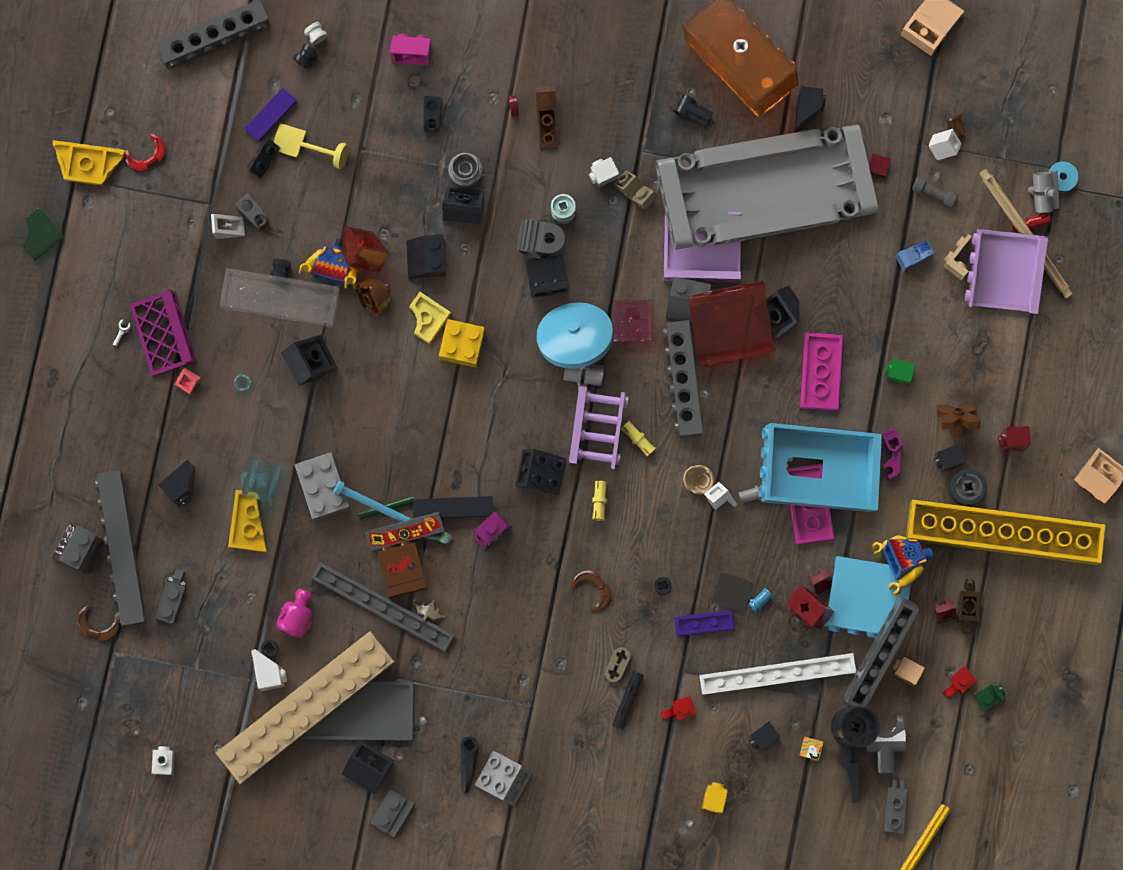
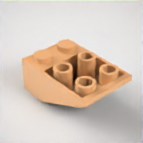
(931, 24)

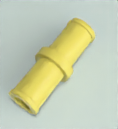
(638, 438)
(599, 501)

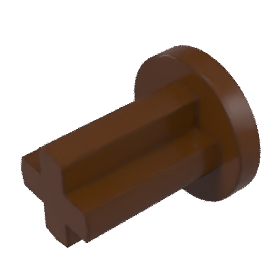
(957, 125)

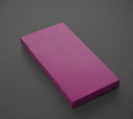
(821, 371)
(810, 523)

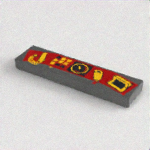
(404, 531)

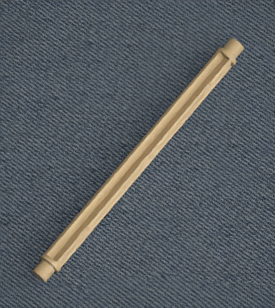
(1022, 228)

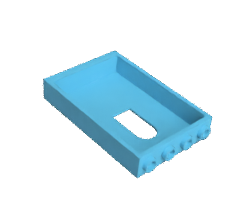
(848, 468)

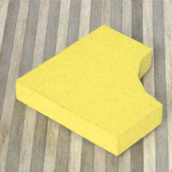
(429, 317)

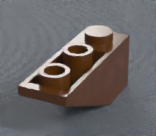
(547, 117)

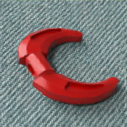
(141, 165)

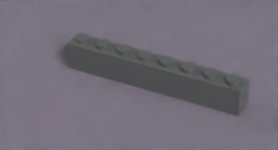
(121, 548)

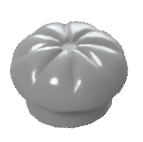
(465, 169)

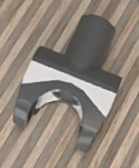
(888, 744)

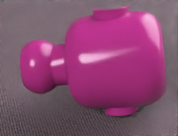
(295, 616)

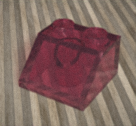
(632, 320)

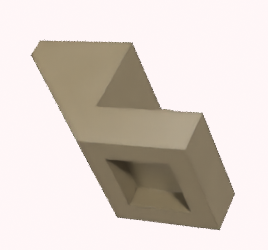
(635, 190)

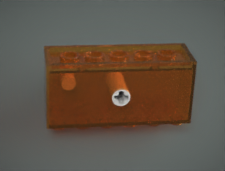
(741, 54)

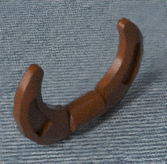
(605, 593)
(85, 629)

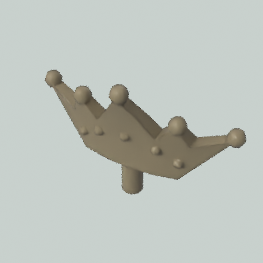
(428, 611)

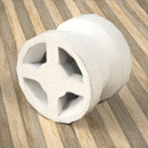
(315, 33)

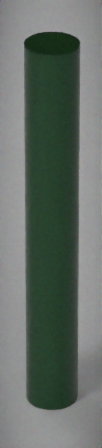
(393, 505)

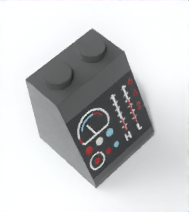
(77, 548)

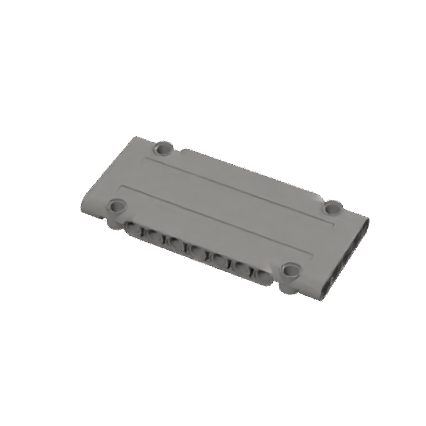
(774, 182)

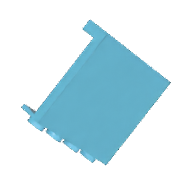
(861, 596)

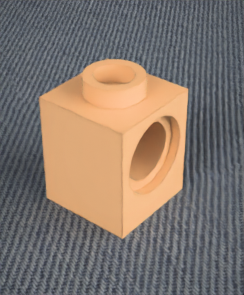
(907, 670)

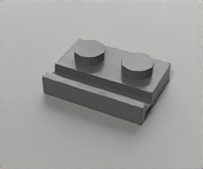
(392, 813)

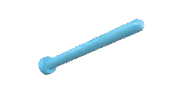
(340, 488)

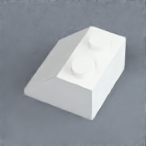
(267, 672)

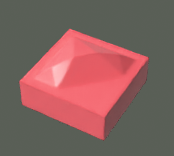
(187, 381)

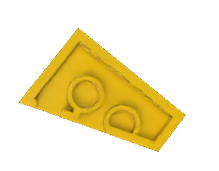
(246, 525)

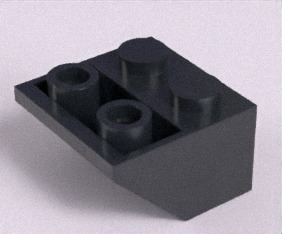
(367, 767)

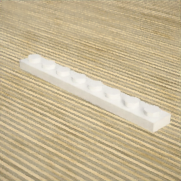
(777, 674)

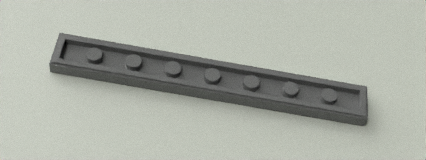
(382, 607)

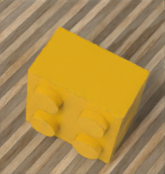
(462, 343)

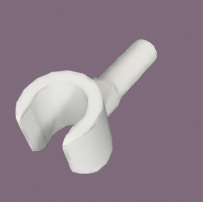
(121, 332)

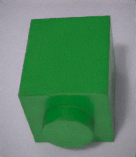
(899, 371)

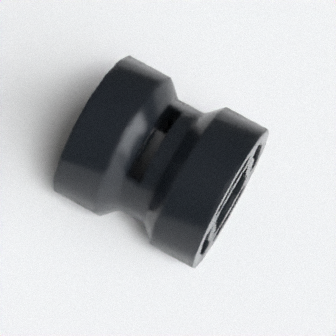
(305, 56)
(280, 268)

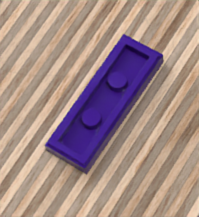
(270, 114)
(704, 623)

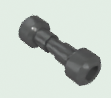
(921, 186)

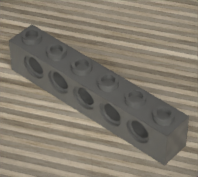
(202, 32)
(681, 330)
(881, 652)

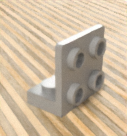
(503, 778)

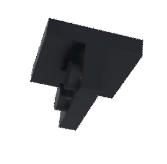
(462, 205)

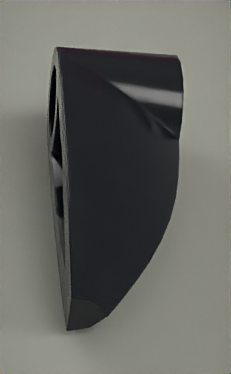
(468, 763)

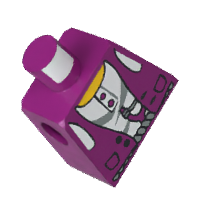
(490, 530)

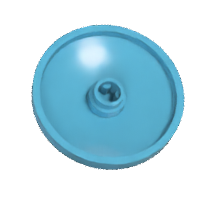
(575, 335)

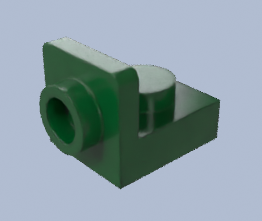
(989, 696)

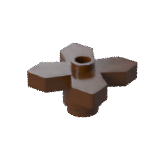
(958, 418)

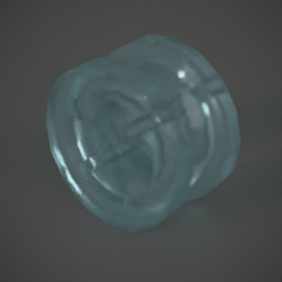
(236, 384)

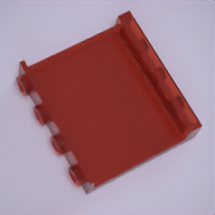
(731, 323)

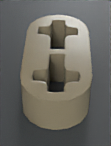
(621, 667)

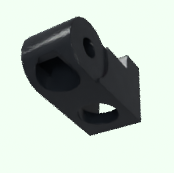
(432, 113)

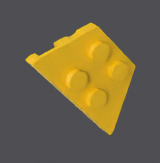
(87, 162)

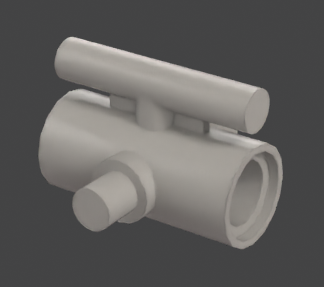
(1045, 191)
(586, 375)

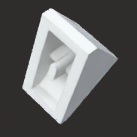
(227, 226)

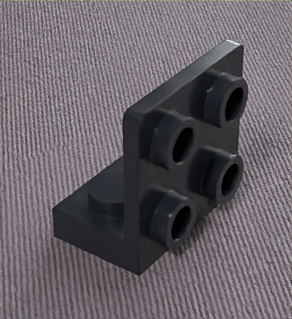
(547, 276)
(540, 471)

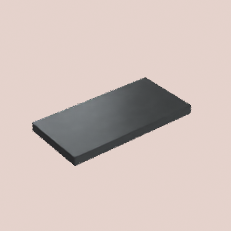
(373, 713)

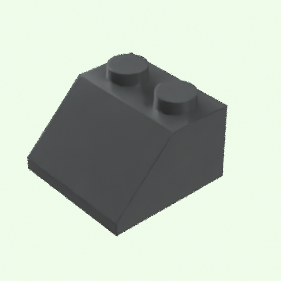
(678, 302)

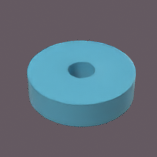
(1070, 173)

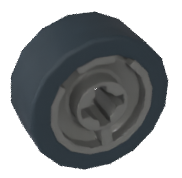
(977, 484)

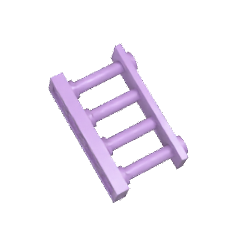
(582, 416)

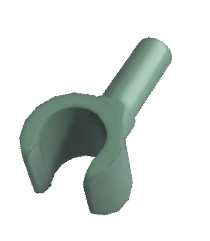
(444, 539)

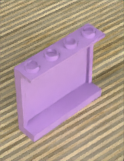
(704, 263)
(1006, 270)

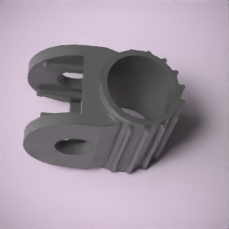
(533, 236)

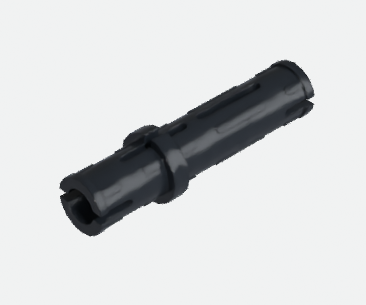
(635, 678)

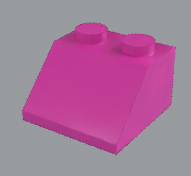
(410, 49)

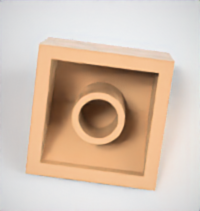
(1100, 476)

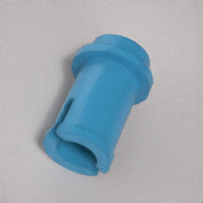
(760, 600)

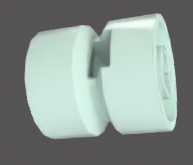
(563, 208)

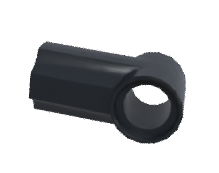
(688, 108)

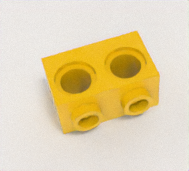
(714, 798)

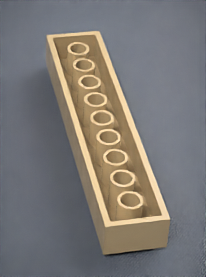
(305, 707)

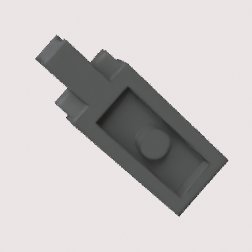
(171, 598)

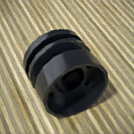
(865, 727)

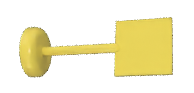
(291, 140)

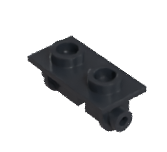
(264, 157)

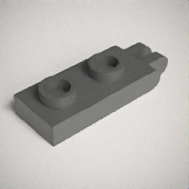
(895, 808)

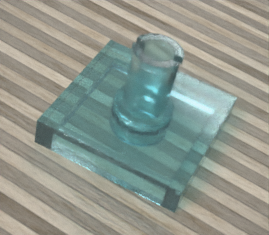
(260, 480)

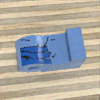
(914, 255)

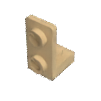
(957, 268)

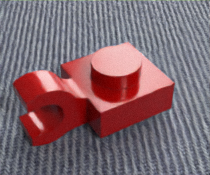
(960, 681)
(681, 709)

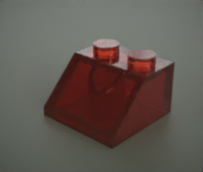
(363, 249)

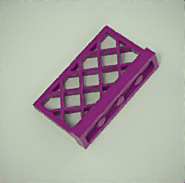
(178, 327)

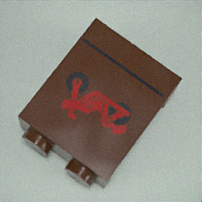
(402, 569)

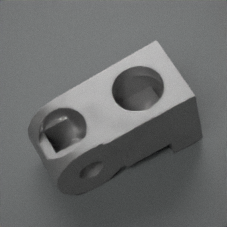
(252, 211)

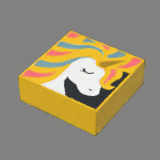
(811, 748)

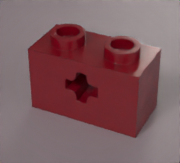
(1015, 439)
(804, 599)

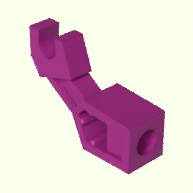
(894, 461)

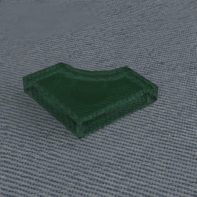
(41, 235)

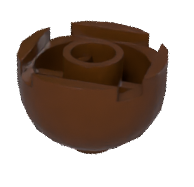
(375, 295)

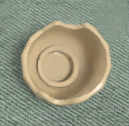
(698, 479)

